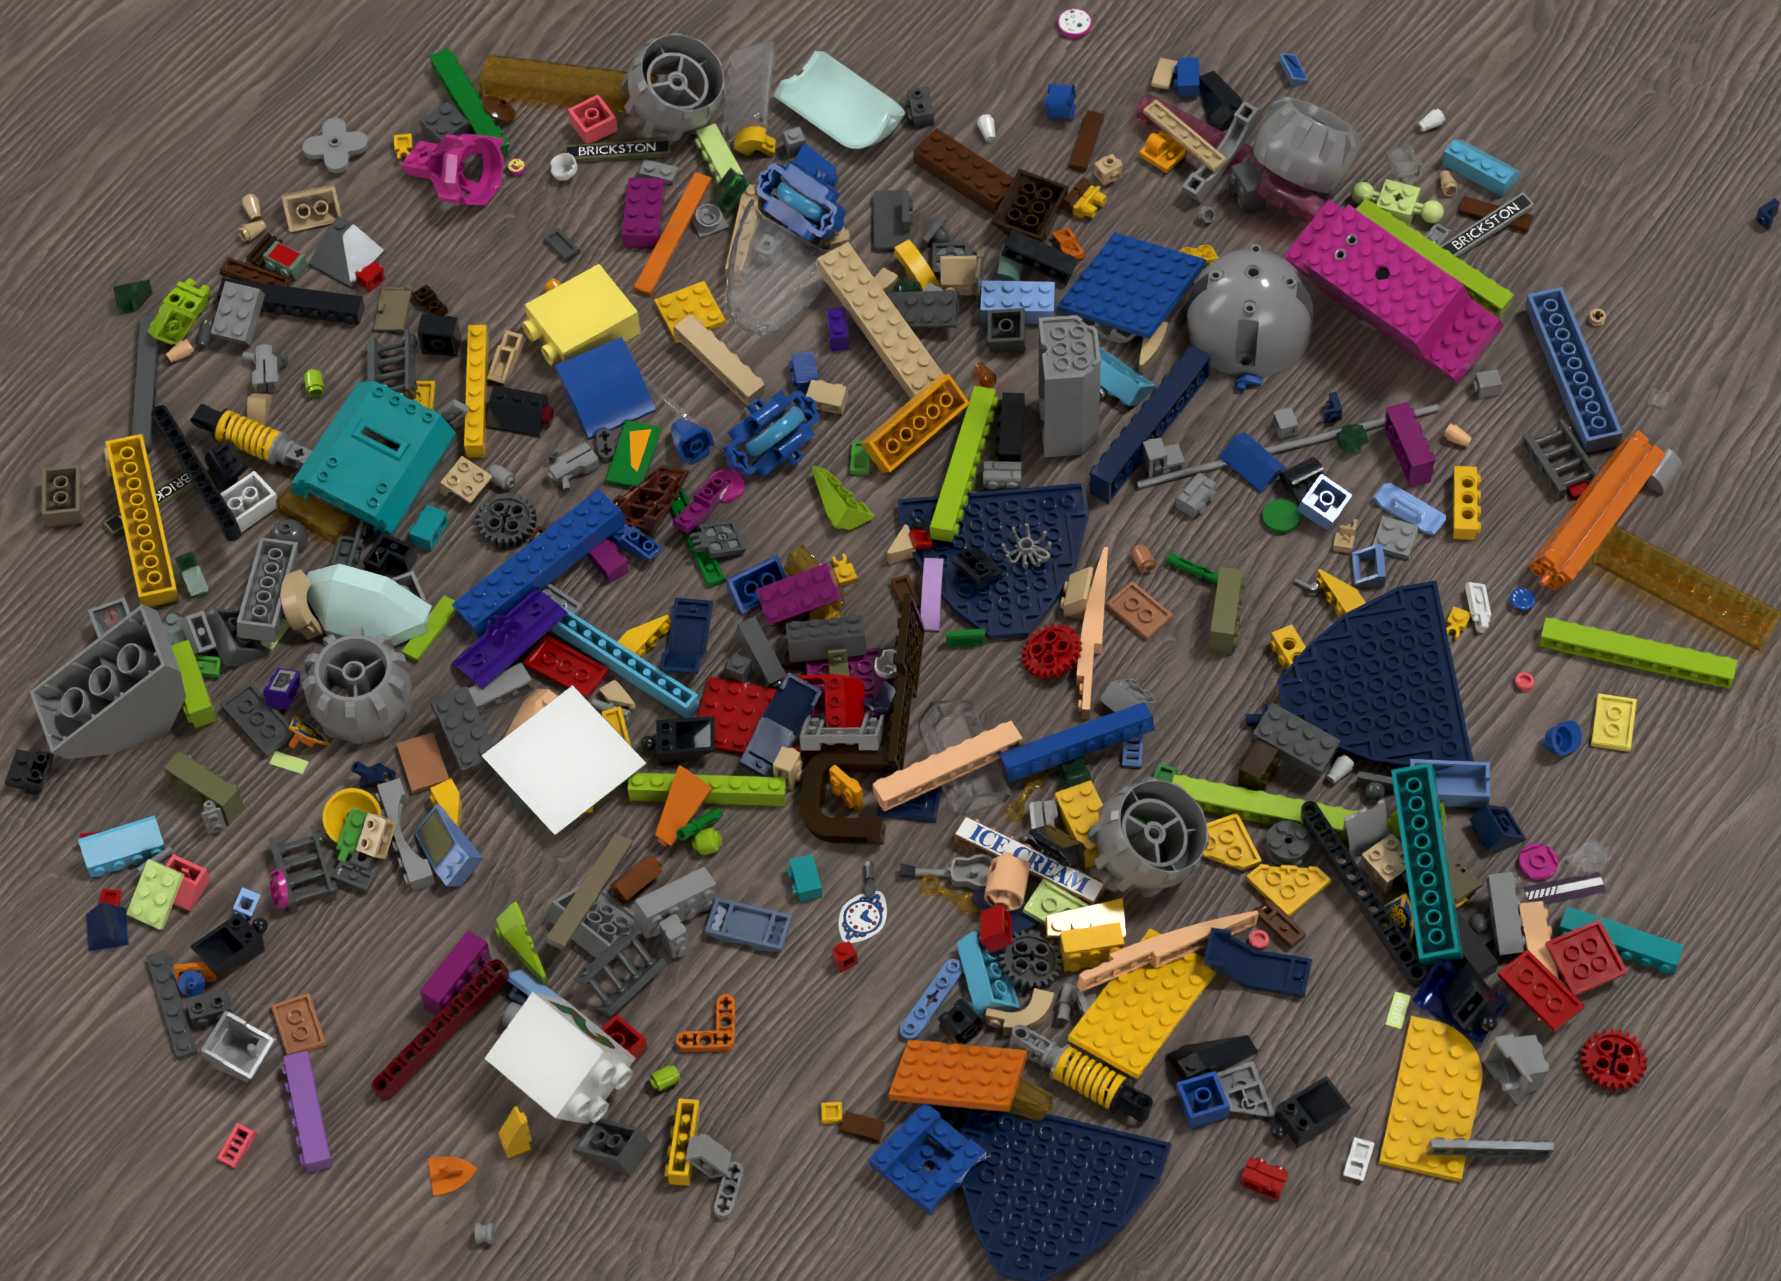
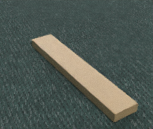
(1185, 136)

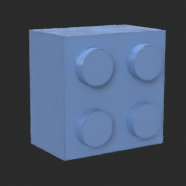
(1324, 502)

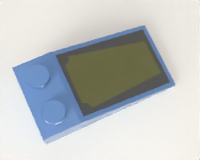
(447, 848)

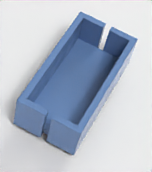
(1462, 784)

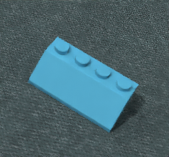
(1480, 167)
(1122, 380)
(122, 846)
(984, 978)

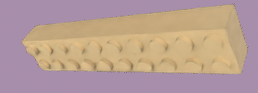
(878, 319)

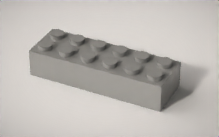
(262, 605)

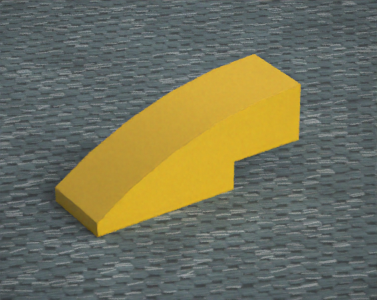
(915, 264)

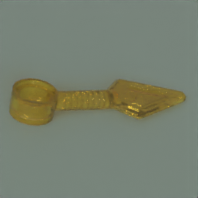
(1032, 782)
(964, 900)

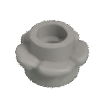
(1209, 217)

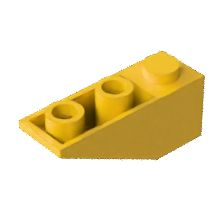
(1339, 593)
(645, 636)
(448, 798)
(515, 1134)

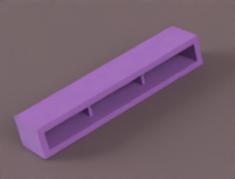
(307, 1112)

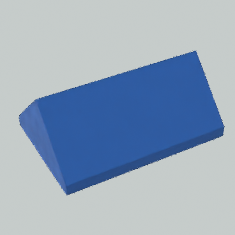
(1252, 461)
(743, 585)

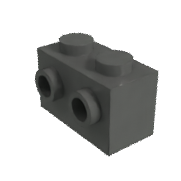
(920, 107)
(208, 1007)

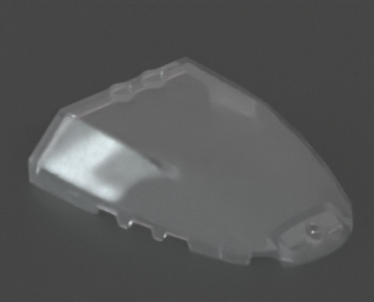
(770, 275)

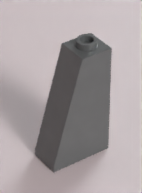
(760, 652)

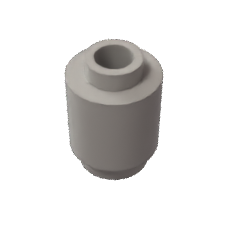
(502, 476)

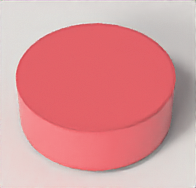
(1524, 682)
(1259, 940)

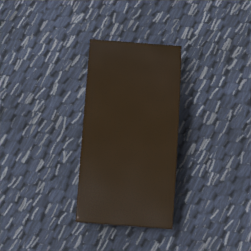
(429, 302)

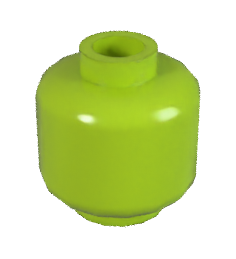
(707, 841)

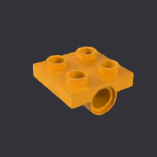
(1162, 151)
(846, 788)

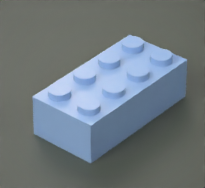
(1034, 297)

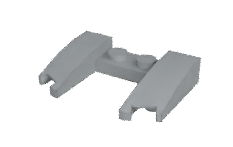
(868, 736)

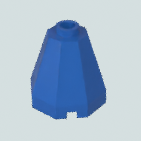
(691, 440)

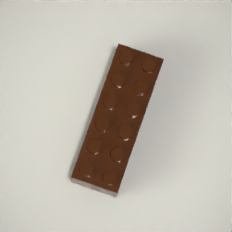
(962, 170)

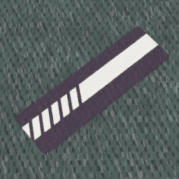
(1565, 889)

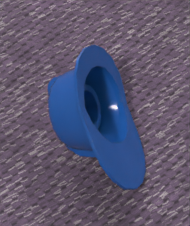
(1563, 738)

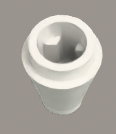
(1431, 120)
(987, 127)
(1340, 768)

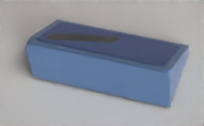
(1292, 69)

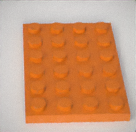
(958, 1075)

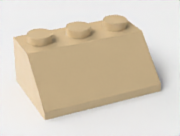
(311, 208)

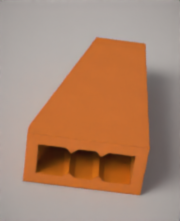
(682, 804)

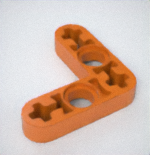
(720, 1033)

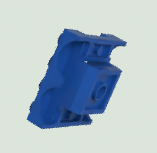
(909, 1150)

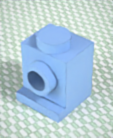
(249, 898)

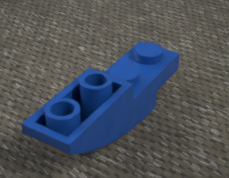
(635, 542)

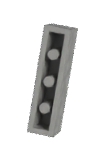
(503, 689)
(1504, 913)

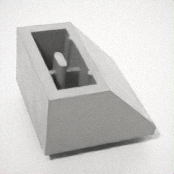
(1126, 693)

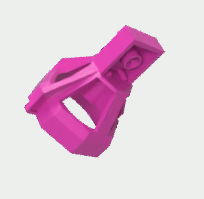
(445, 167)

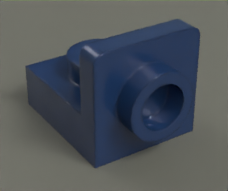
(1767, 213)
(1334, 409)

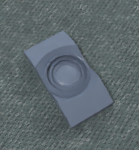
(748, 925)

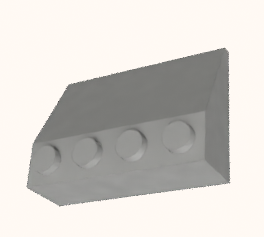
(601, 924)

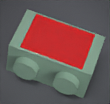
(285, 260)

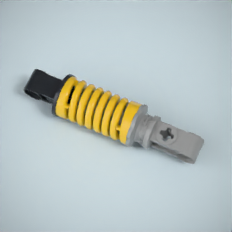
(250, 436)
(1083, 1074)

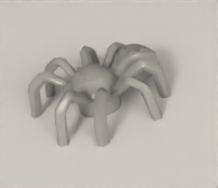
(1027, 548)

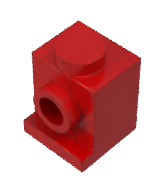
(370, 276)
(843, 952)

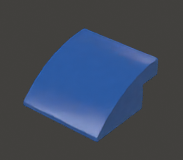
(604, 388)

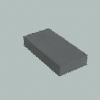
(562, 245)

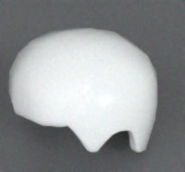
(563, 166)
(884, 665)

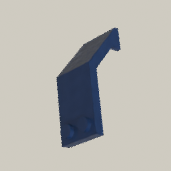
(688, 636)
(779, 724)
(1256, 968)

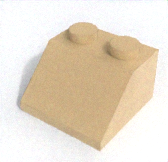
(958, 274)
(1077, 593)

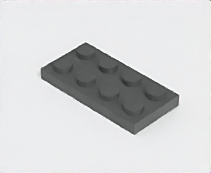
(927, 308)
(259, 722)

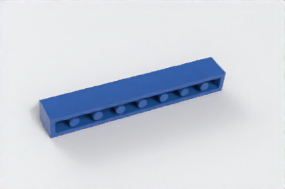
(1076, 742)

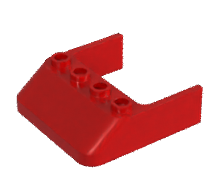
(842, 703)

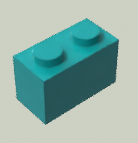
(428, 527)
(805, 878)

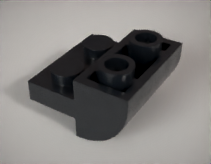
(225, 464)
(1301, 477)
(977, 567)
(29, 770)

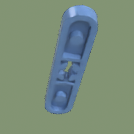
(921, 1014)

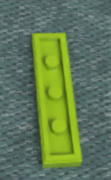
(436, 623)

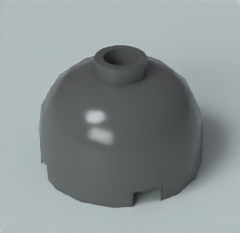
(290, 531)

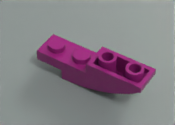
(702, 505)

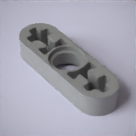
(731, 1199)

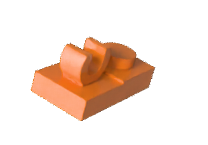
(200, 967)

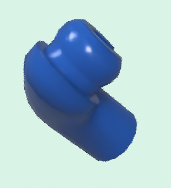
(1247, 379)

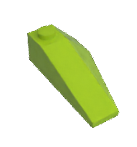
(838, 501)
(515, 936)

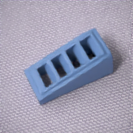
(1129, 762)

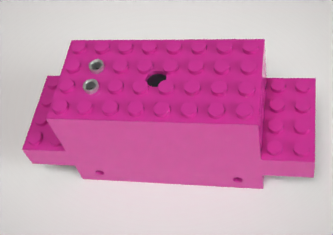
(1394, 290)

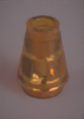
(985, 375)

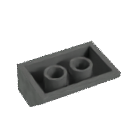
(231, 648)

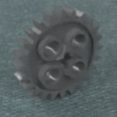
(521, 523)
(1030, 961)

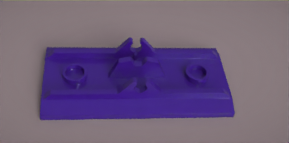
(509, 637)

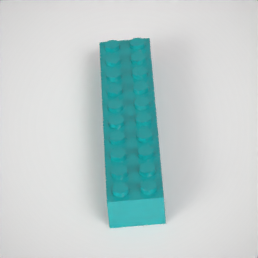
(1427, 864)

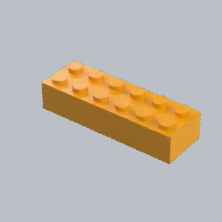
(915, 423)

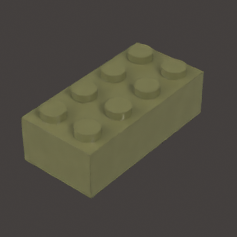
(1227, 611)
(201, 785)

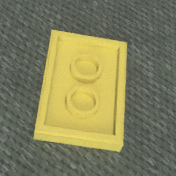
(1613, 722)

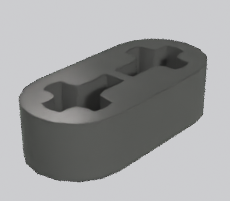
(605, 445)

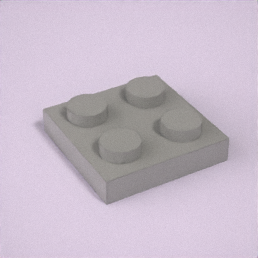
(1396, 537)

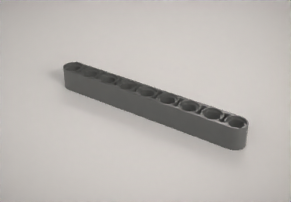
(146, 382)

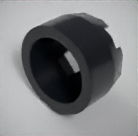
(918, 524)

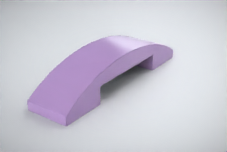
(931, 593)

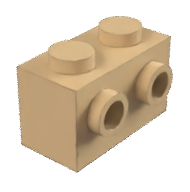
(828, 396)
(788, 765)
(376, 835)

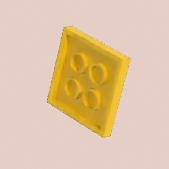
(690, 300)

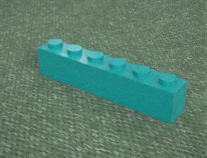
(1629, 942)

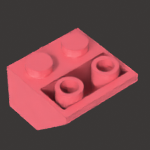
(193, 883)

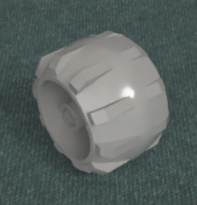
(692, 84)
(1306, 144)
(358, 665)
(1132, 848)

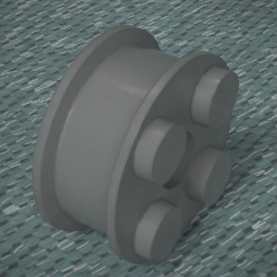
(1287, 843)

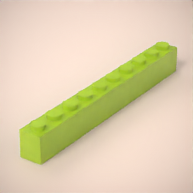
(1484, 290)
(963, 464)
(1638, 653)
(1256, 805)

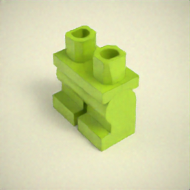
(189, 297)

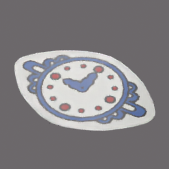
(862, 917)

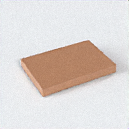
(1139, 610)
(422, 762)
(298, 1025)

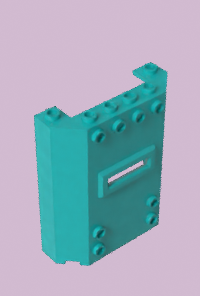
(367, 475)

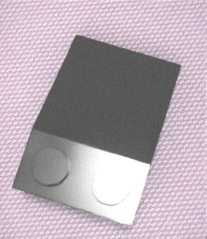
(613, 1145)

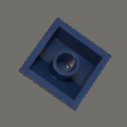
(1496, 828)

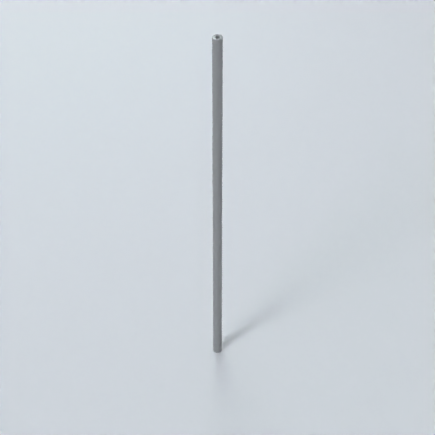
(1274, 449)

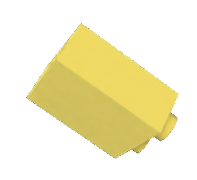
(580, 316)

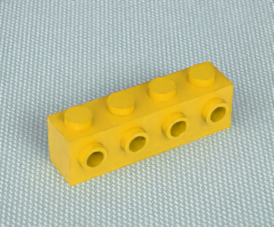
(686, 1126)

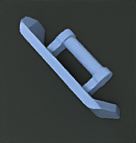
(1409, 508)
(526, 983)

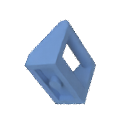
(1376, 580)

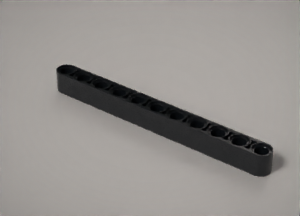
(196, 473)
(1366, 901)

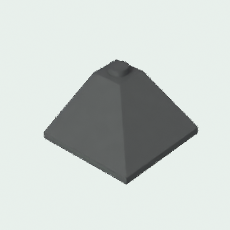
(344, 252)

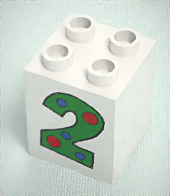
(561, 1059)

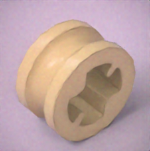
(1592, 319)

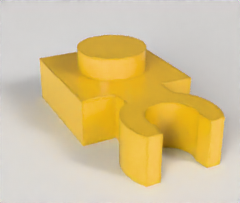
(403, 145)
(844, 572)
(1457, 621)

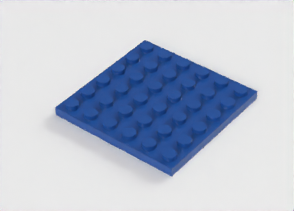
(1132, 285)

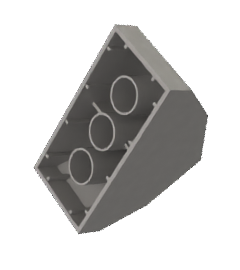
(113, 691)

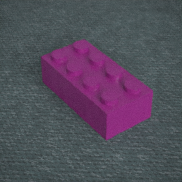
(643, 212)
(1409, 444)
(799, 594)
(455, 972)

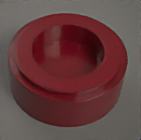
(548, 414)

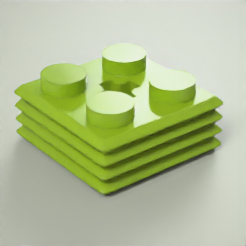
(171, 323)

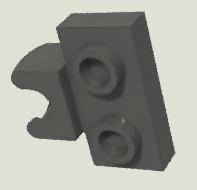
(356, 874)

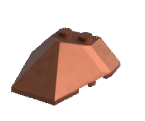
(650, 501)

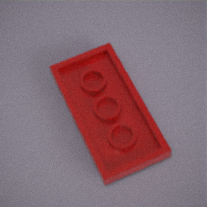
(566, 666)
(1541, 990)

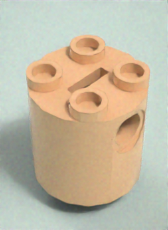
(1007, 881)

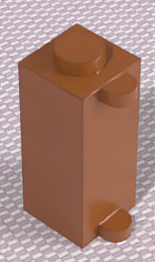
(636, 878)

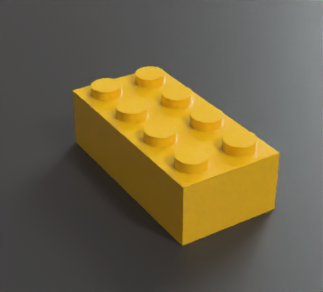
(1079, 812)

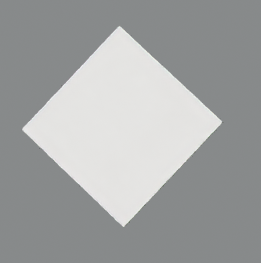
(563, 760)

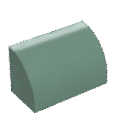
(1008, 269)

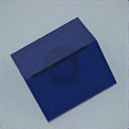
(107, 927)

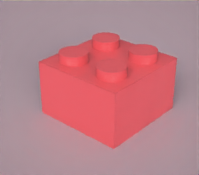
(592, 119)

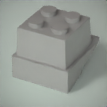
(236, 1047)
(1517, 1064)

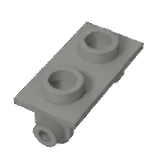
(213, 818)

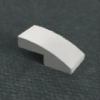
(1358, 1159)

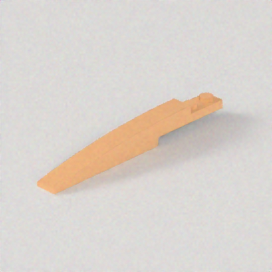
(1092, 634)
(1163, 948)

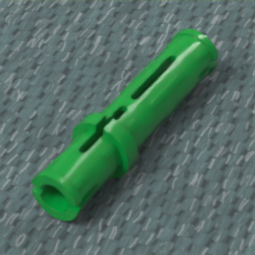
(1202, 573)
(694, 827)

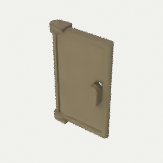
(979, 276)
(394, 304)
(1462, 879)

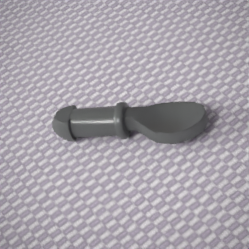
(869, 887)

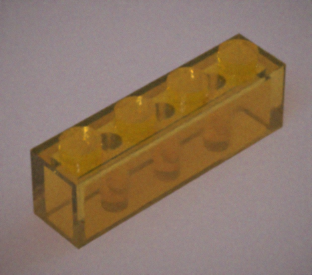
(313, 515)

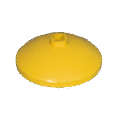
(339, 807)

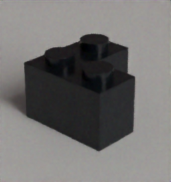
(390, 552)

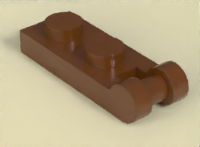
(1280, 923)

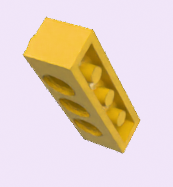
(1466, 528)
(1286, 638)

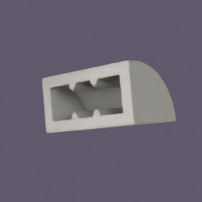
(1665, 472)

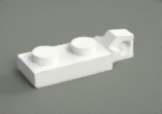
(1478, 605)

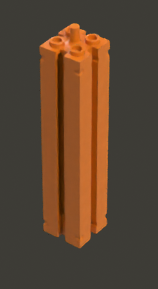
(1596, 511)

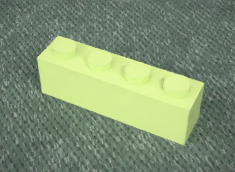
(715, 151)

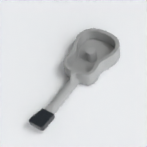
(964, 872)

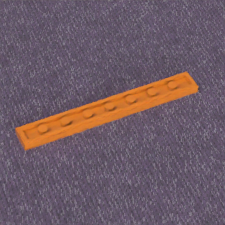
(672, 234)

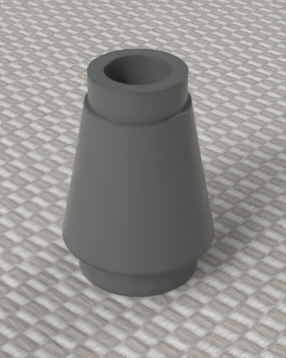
(204, 334)

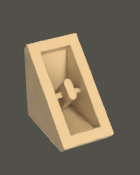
(258, 407)
(901, 547)

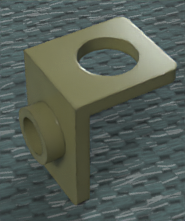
(840, 664)

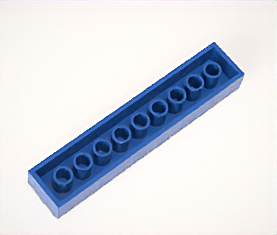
(540, 561)

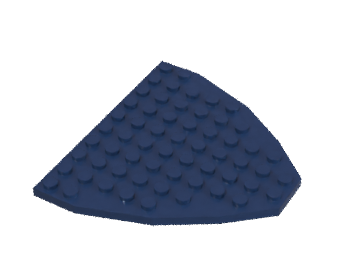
(1021, 596)
(1384, 681)
(1053, 1189)

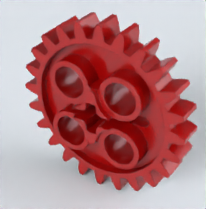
(1051, 651)
(1594, 1055)

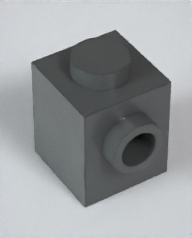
(738, 668)

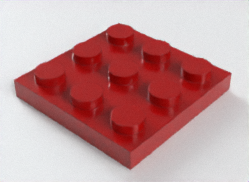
(1586, 958)

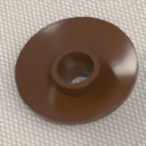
(499, 109)

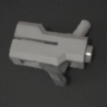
(267, 368)
(571, 464)
(1036, 817)

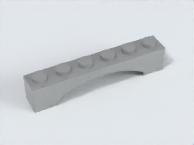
(1243, 124)
(417, 870)

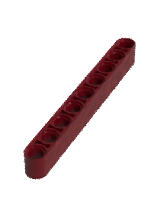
(438, 1039)

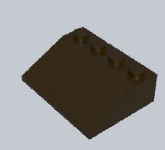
(1030, 206)

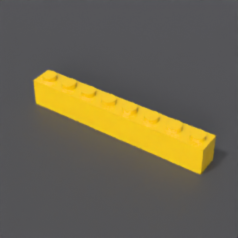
(476, 391)

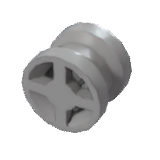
(484, 1233)

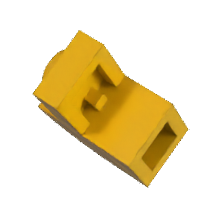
(753, 139)

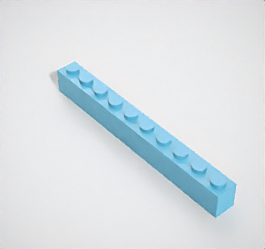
(627, 664)

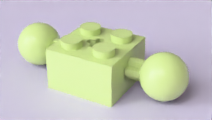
(1399, 200)

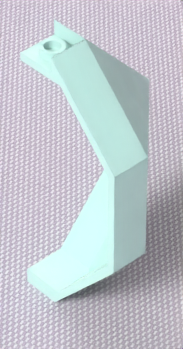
(361, 599)

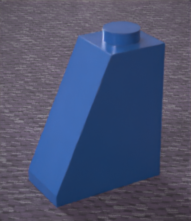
(811, 160)

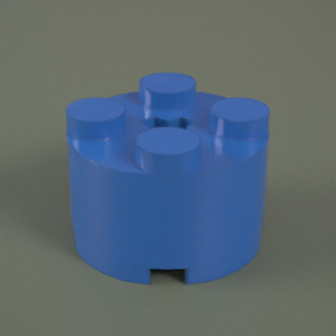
(1060, 101)

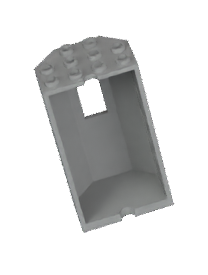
(1068, 385)

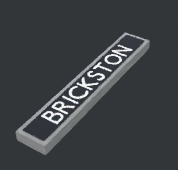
(1489, 225)

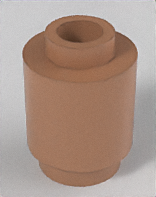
(1143, 558)

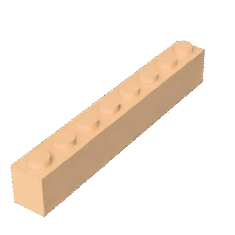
(946, 766)

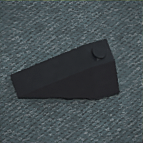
(1218, 100)
(1211, 1056)

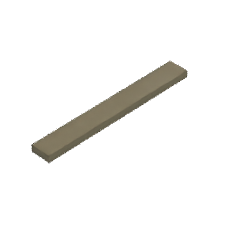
(589, 891)

